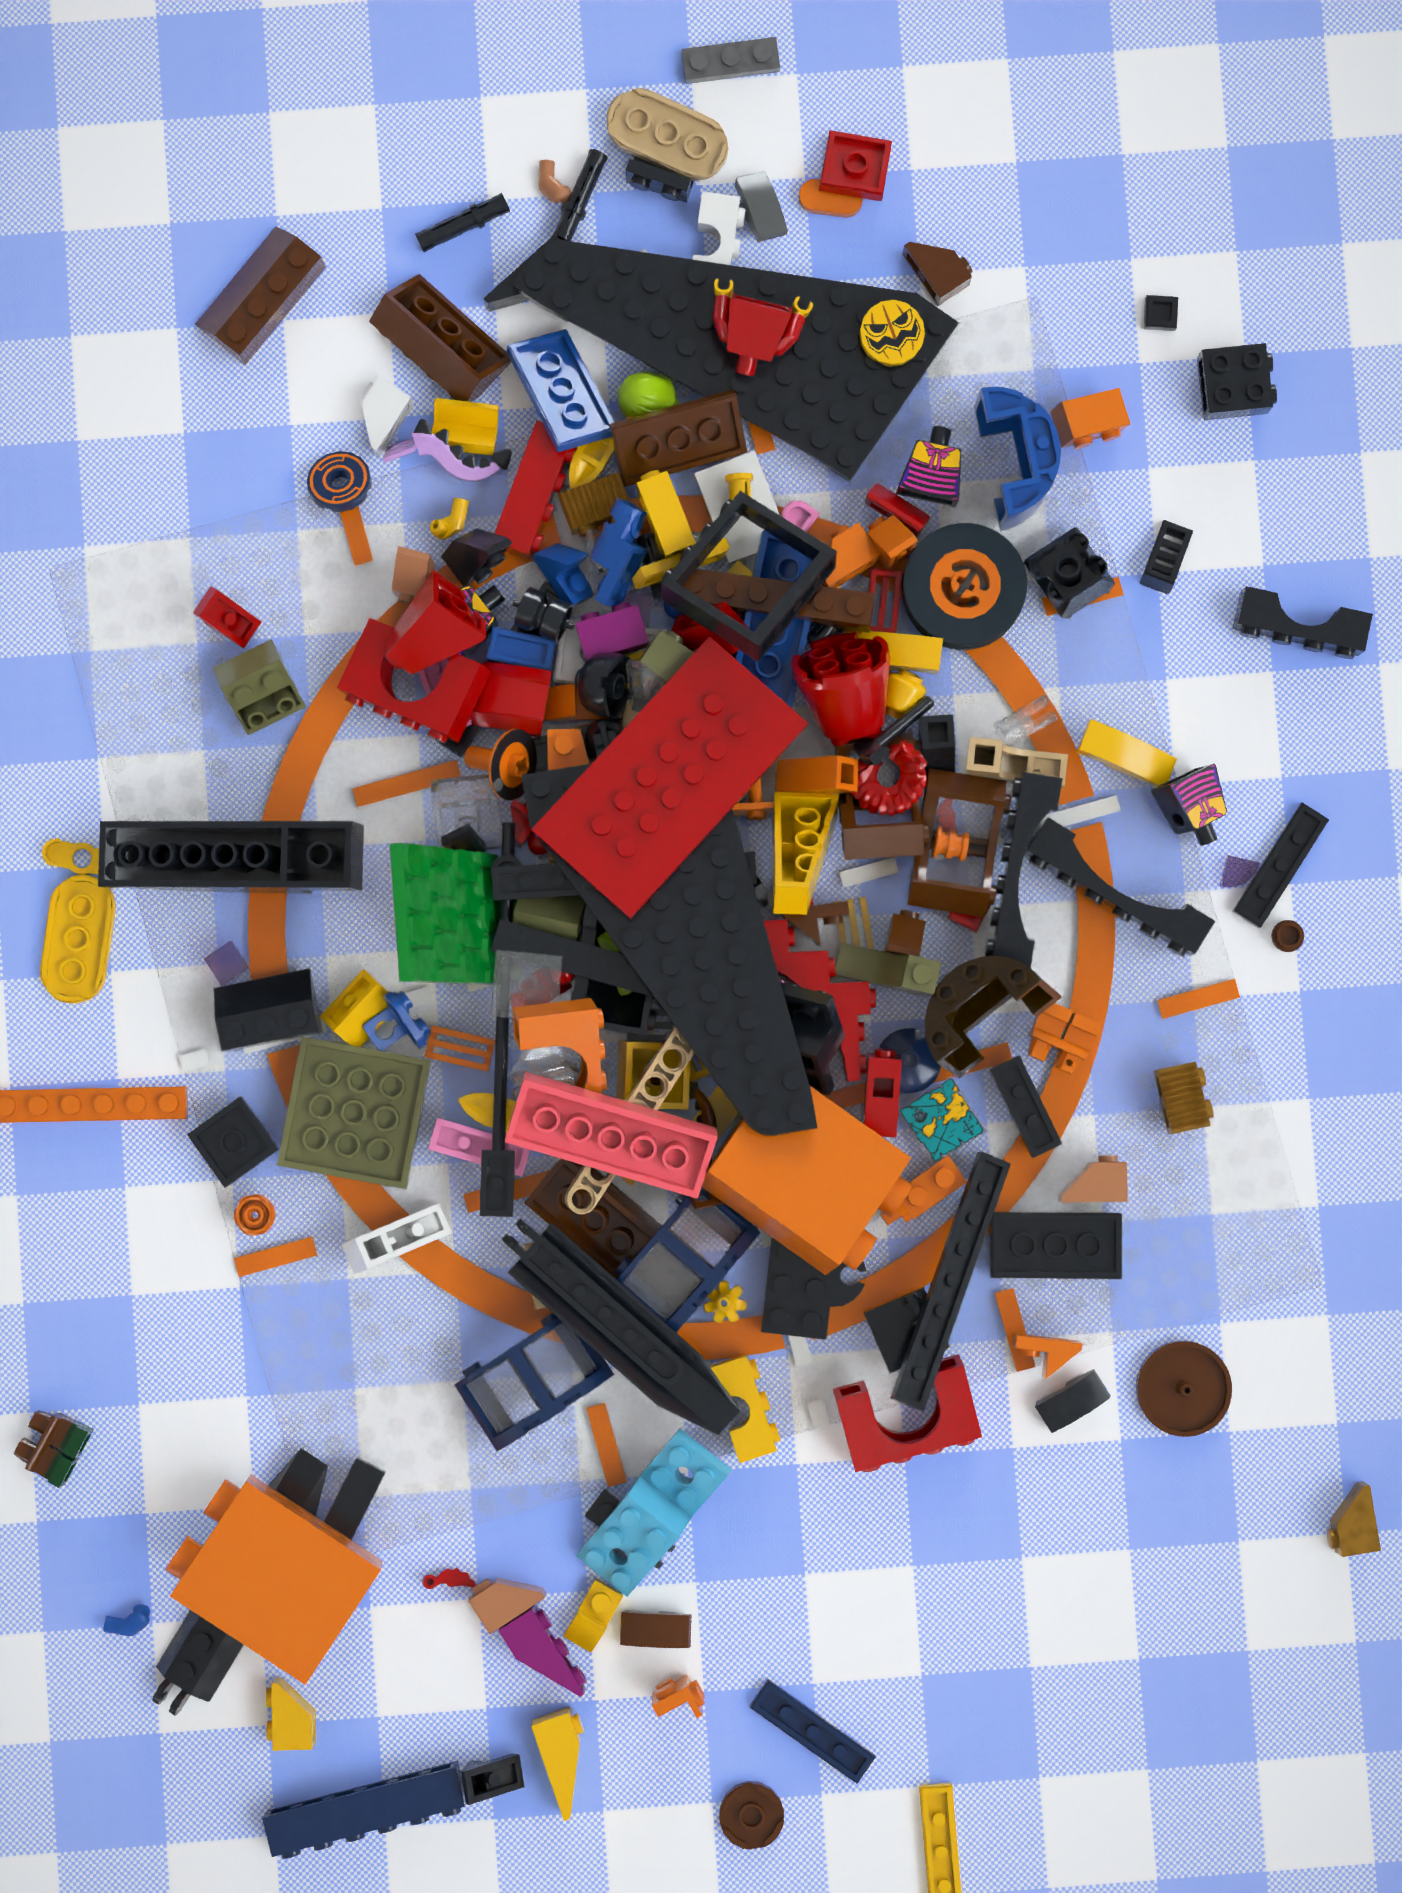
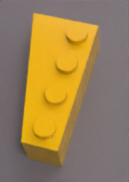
(800, 843)

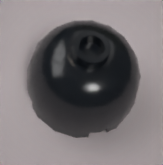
(603, 684)

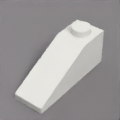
(396, 1238)

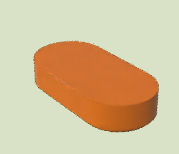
(827, 203)

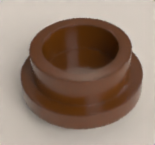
(1287, 936)

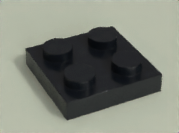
(233, 1142)

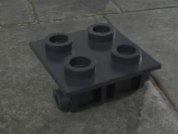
(894, 1326)

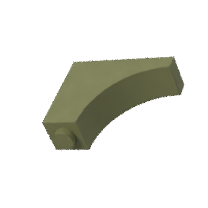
(888, 970)

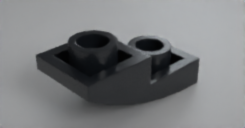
(1073, 1401)

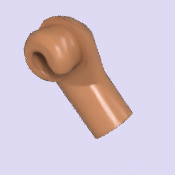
(549, 186)

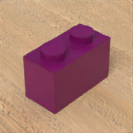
(616, 631)

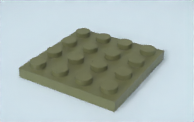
(354, 1112)

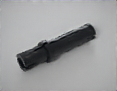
(594, 164)
(467, 220)

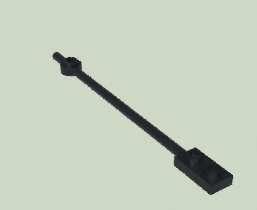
(498, 1163)

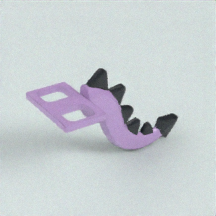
(446, 455)

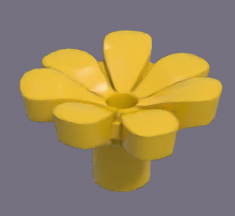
(733, 1302)

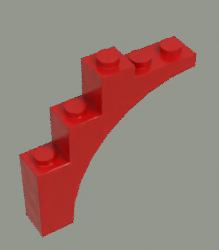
(813, 972)

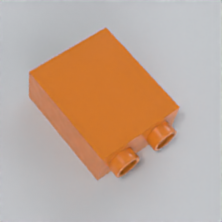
(812, 1185)
(273, 1576)

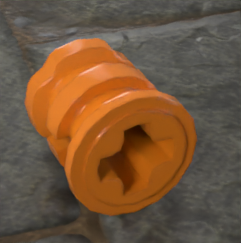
(950, 844)

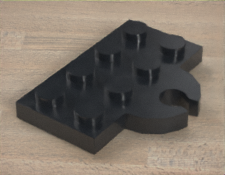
(801, 1295)

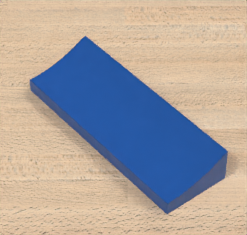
(784, 563)

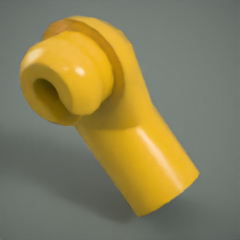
(453, 523)

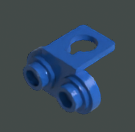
(398, 1010)

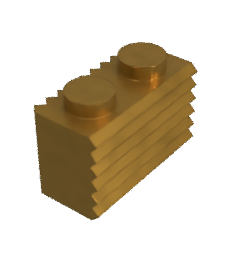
(591, 503)
(1183, 1097)

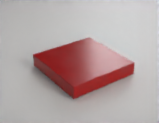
(855, 165)

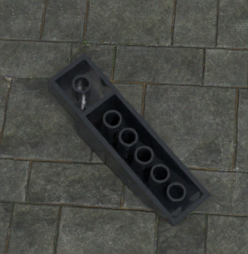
(232, 856)

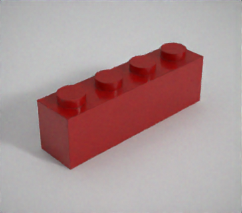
(532, 493)

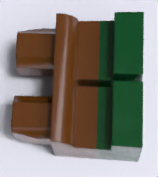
(57, 1449)

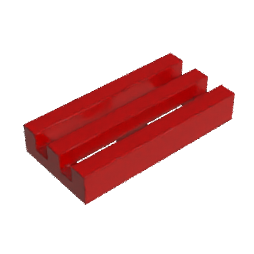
(886, 574)

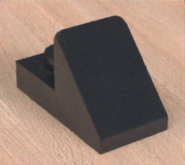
(491, 1778)

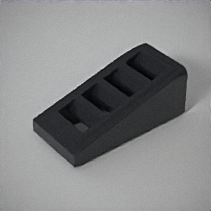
(1160, 576)

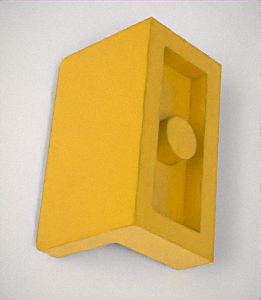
(468, 424)
(355, 1007)

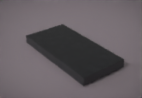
(1056, 1245)

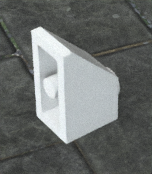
(384, 412)

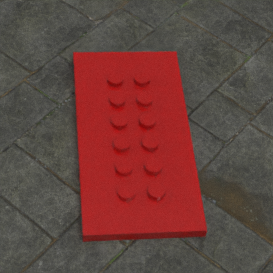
(669, 777)

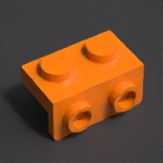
(675, 1693)

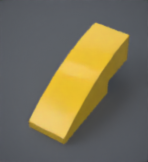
(910, 651)
(1126, 753)

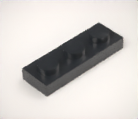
(1025, 1106)

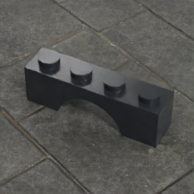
(1262, 614)

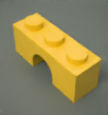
(755, 1435)

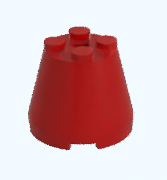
(845, 685)

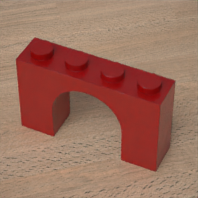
(441, 712)
(951, 1423)

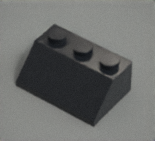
(266, 1010)

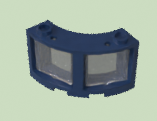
(684, 1256)
(530, 1379)

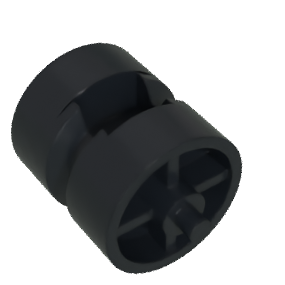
(536, 612)

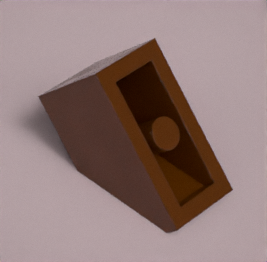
(938, 270)
(905, 934)

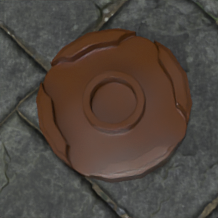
(751, 1815)

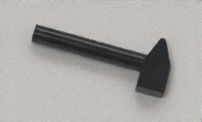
(874, 752)

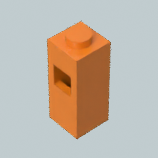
(817, 775)

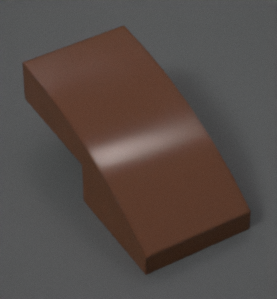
(655, 1629)

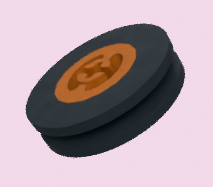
(994, 609)

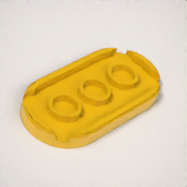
(77, 939)

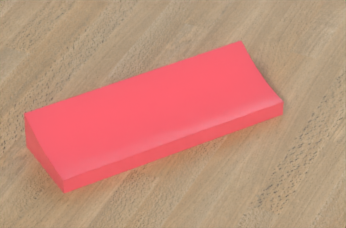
(611, 1135)

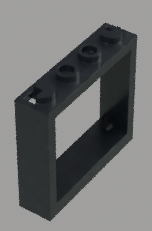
(760, 641)

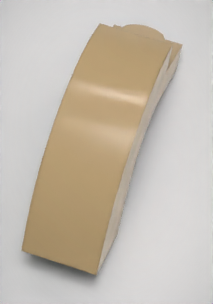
(998, 761)

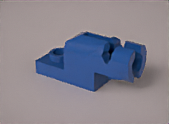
(619, 552)

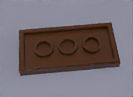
(679, 437)

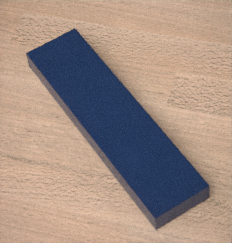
(812, 1731)

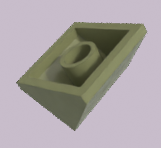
(552, 915)

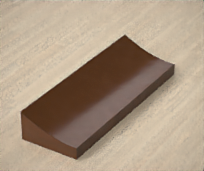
(607, 1233)

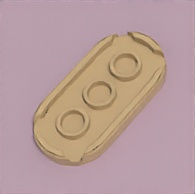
(667, 134)

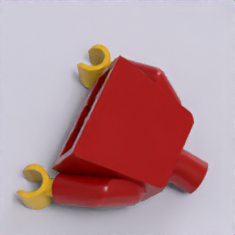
(755, 327)

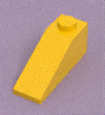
(559, 1745)

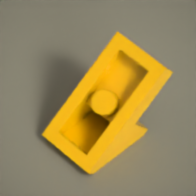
(593, 1615)

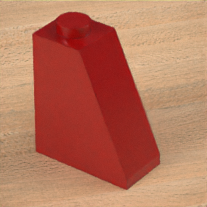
(434, 627)

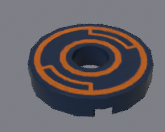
(332, 467)

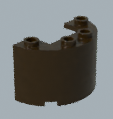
(969, 997)

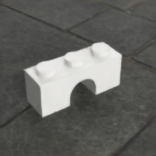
(720, 217)

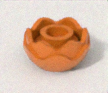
(245, 1220)

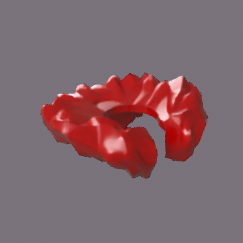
(902, 794)

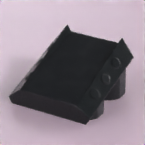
(1070, 573)

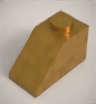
(1354, 1524)

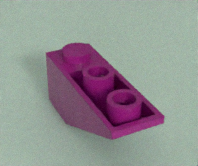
(536, 1647)

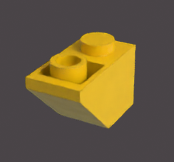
(292, 1718)

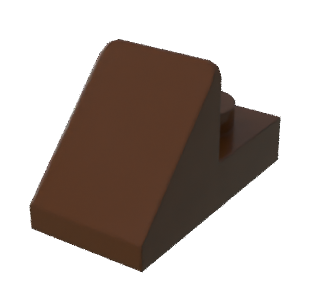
(808, 924)

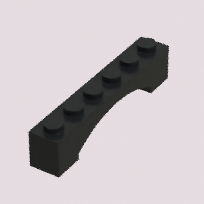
(1035, 798)
(1181, 927)

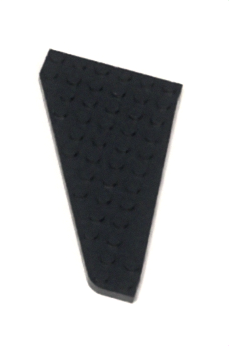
(660, 311)
(707, 967)

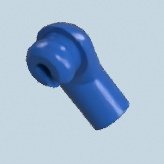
(131, 1624)

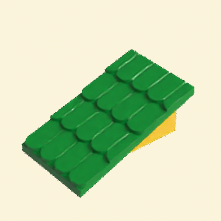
(444, 914)

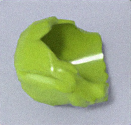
(645, 393)

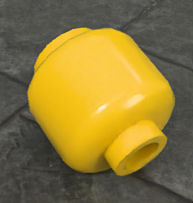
(904, 692)

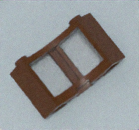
(962, 805)
(877, 835)

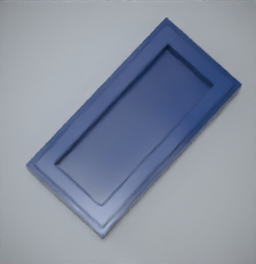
(520, 649)

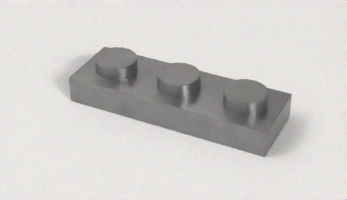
(730, 60)

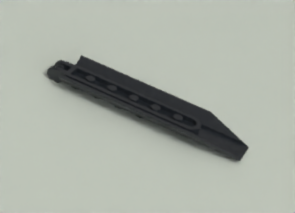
(620, 1328)
(199, 1650)

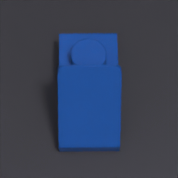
(561, 569)

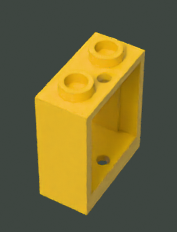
(664, 513)

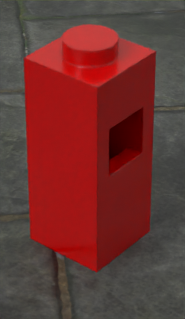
(882, 1091)

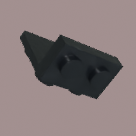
(650, 177)

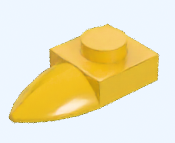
(590, 461)
(480, 1108)

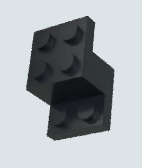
(816, 1032)

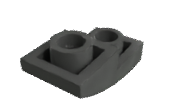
(762, 206)

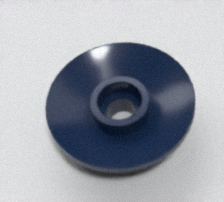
(925, 1070)

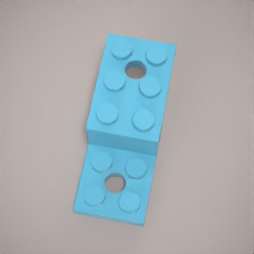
(653, 1512)

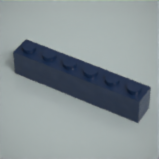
(364, 1809)

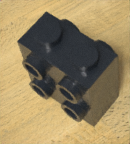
(1236, 381)

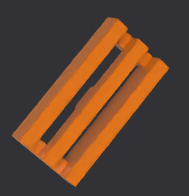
(433, 1042)

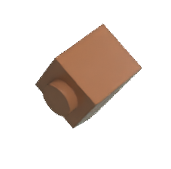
(410, 573)
(1098, 1182)
(503, 1601)

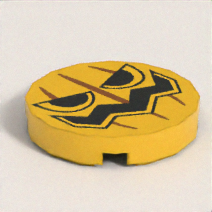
(892, 333)

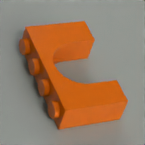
(569, 1025)

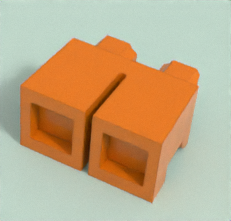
(1074, 1042)

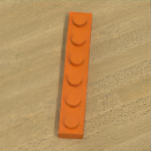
(93, 1104)

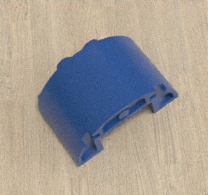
(1036, 445)

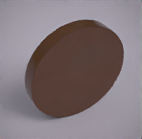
(1184, 1388)

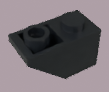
(475, 555)
(937, 742)

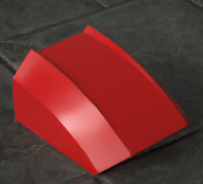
(513, 698)

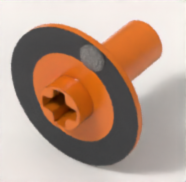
(506, 762)

